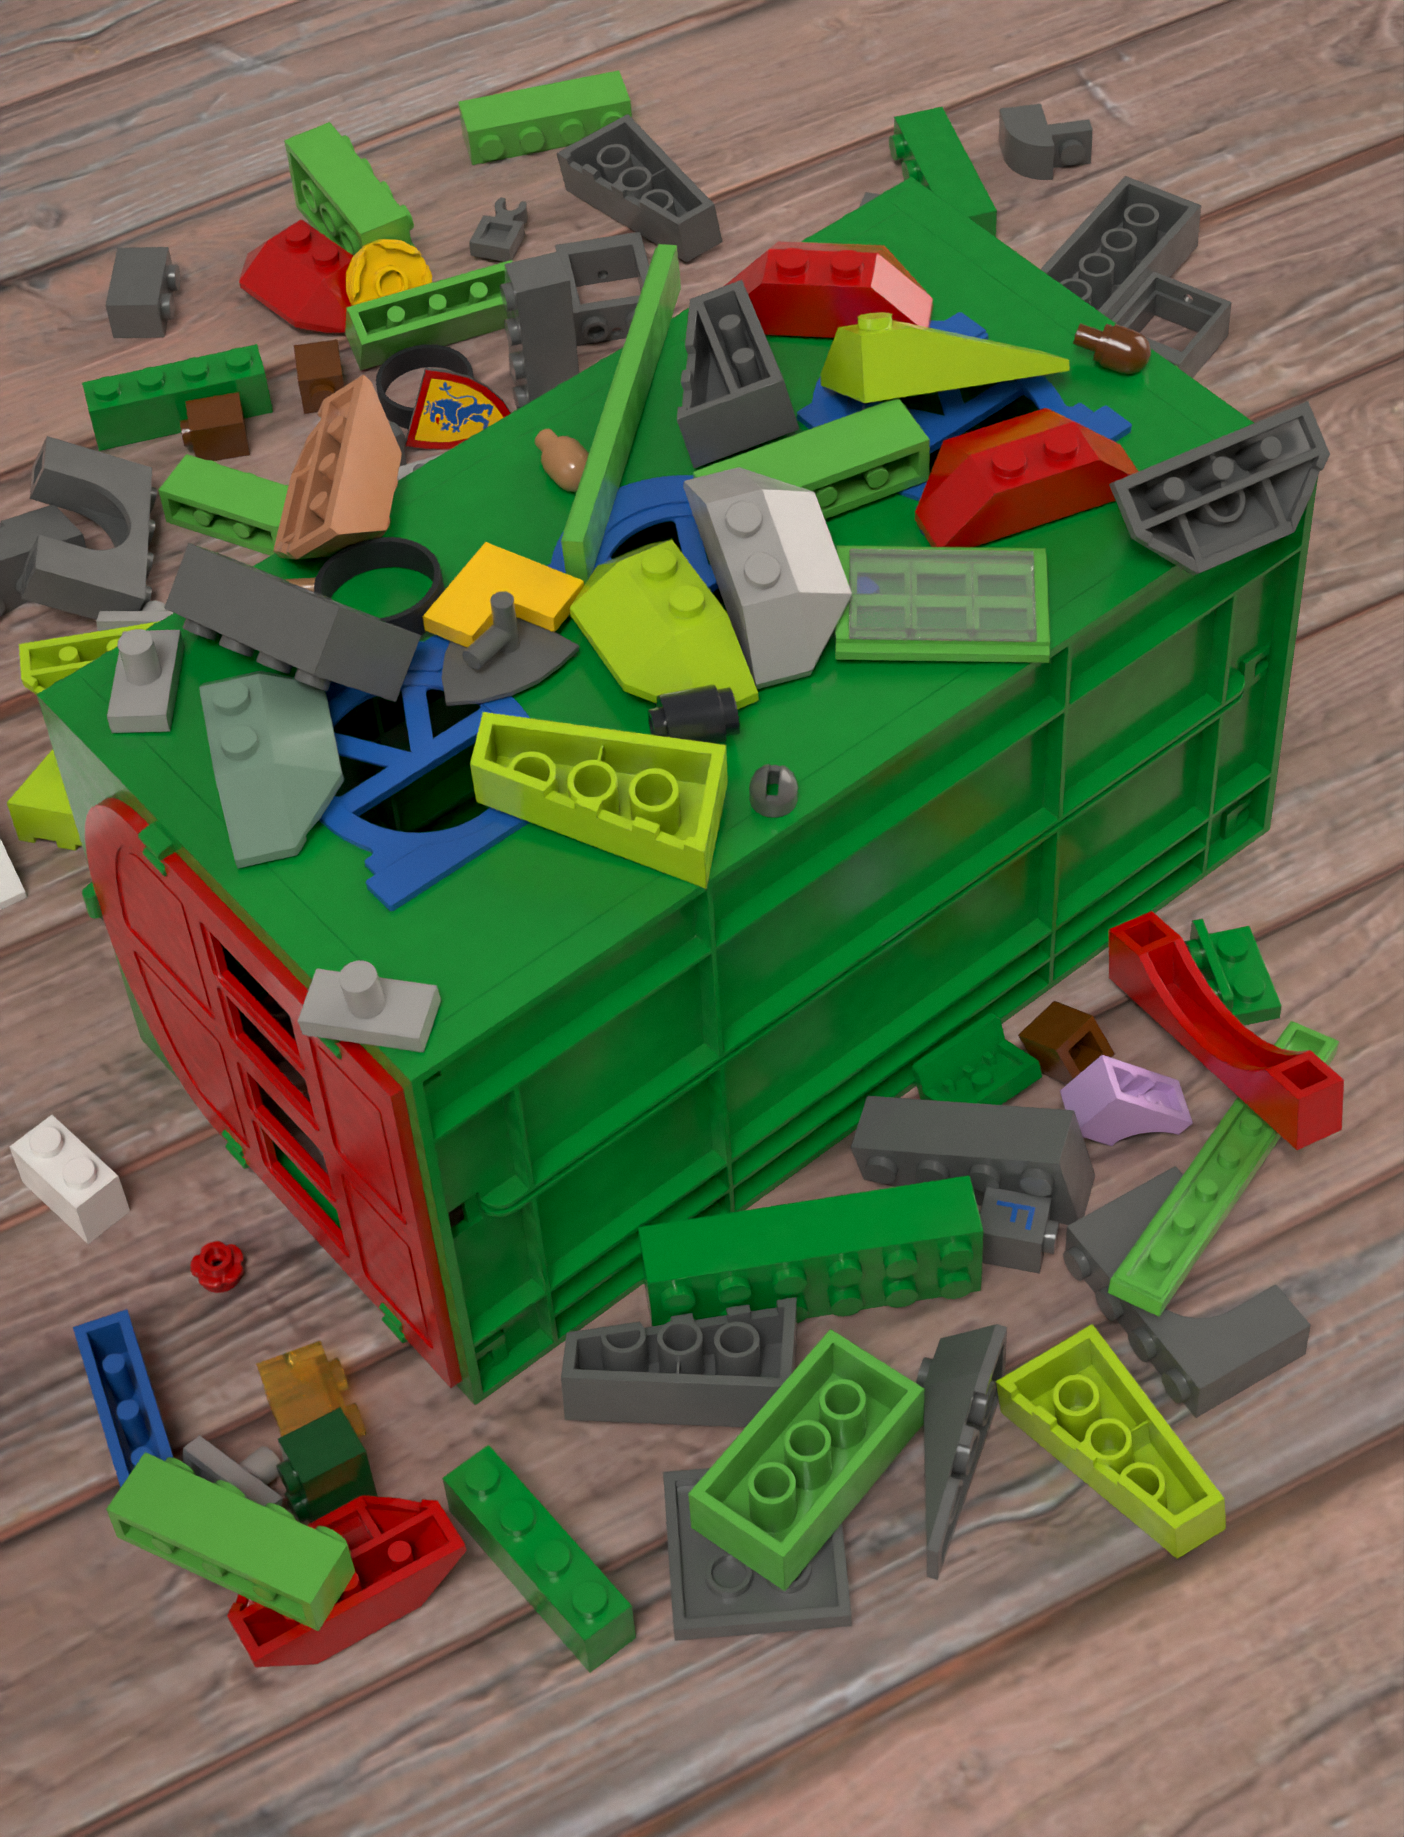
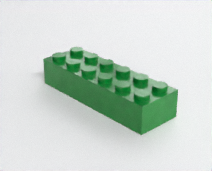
(824, 1251)

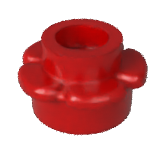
(220, 1277)

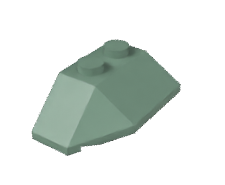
(270, 761)

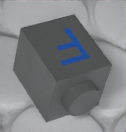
(1017, 1229)

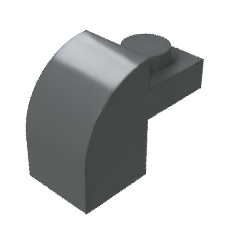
(1036, 147)

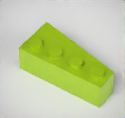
(1111, 1436)

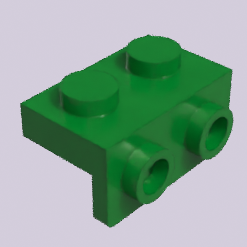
(976, 1067)

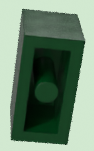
(323, 1467)

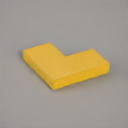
(538, 591)

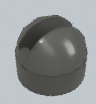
(772, 804)

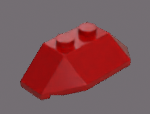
(300, 278)
(828, 285)
(1017, 478)
(398, 1559)

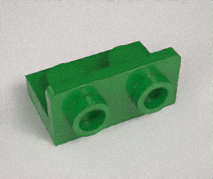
(1235, 972)

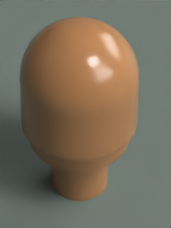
(562, 459)

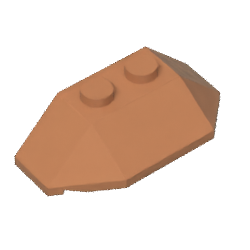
(342, 477)

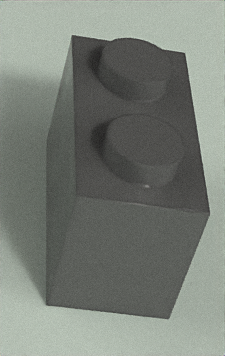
(142, 292)

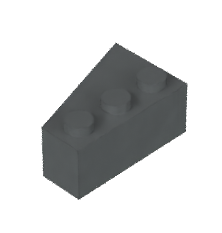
(730, 379)

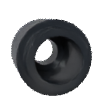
(696, 715)

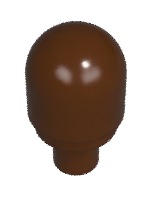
(1115, 347)

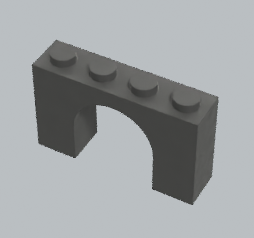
(120, 501)
(1197, 1357)

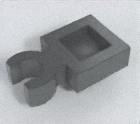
(500, 235)

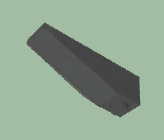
(957, 1419)

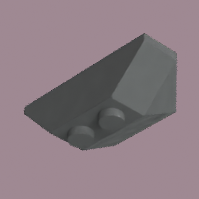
(1226, 492)

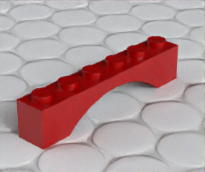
(1284, 1087)

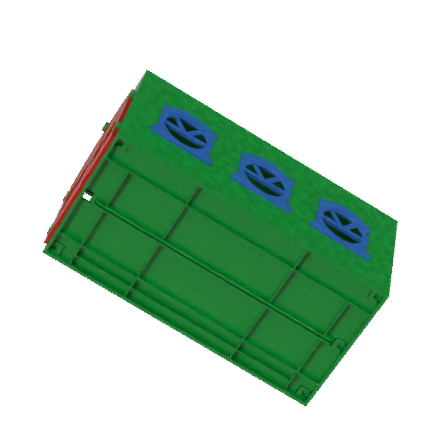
(616, 1031)

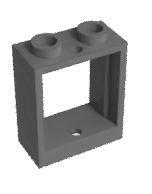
(601, 262)
(1169, 300)

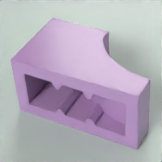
(1124, 1101)

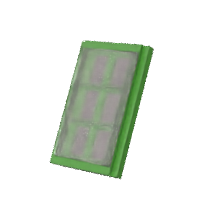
(944, 604)

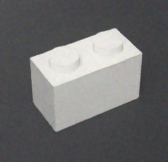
(70, 1179)

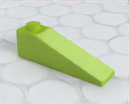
(901, 359)

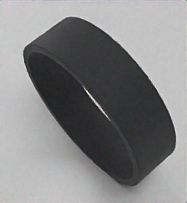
(411, 359)
(384, 553)

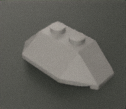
(771, 569)

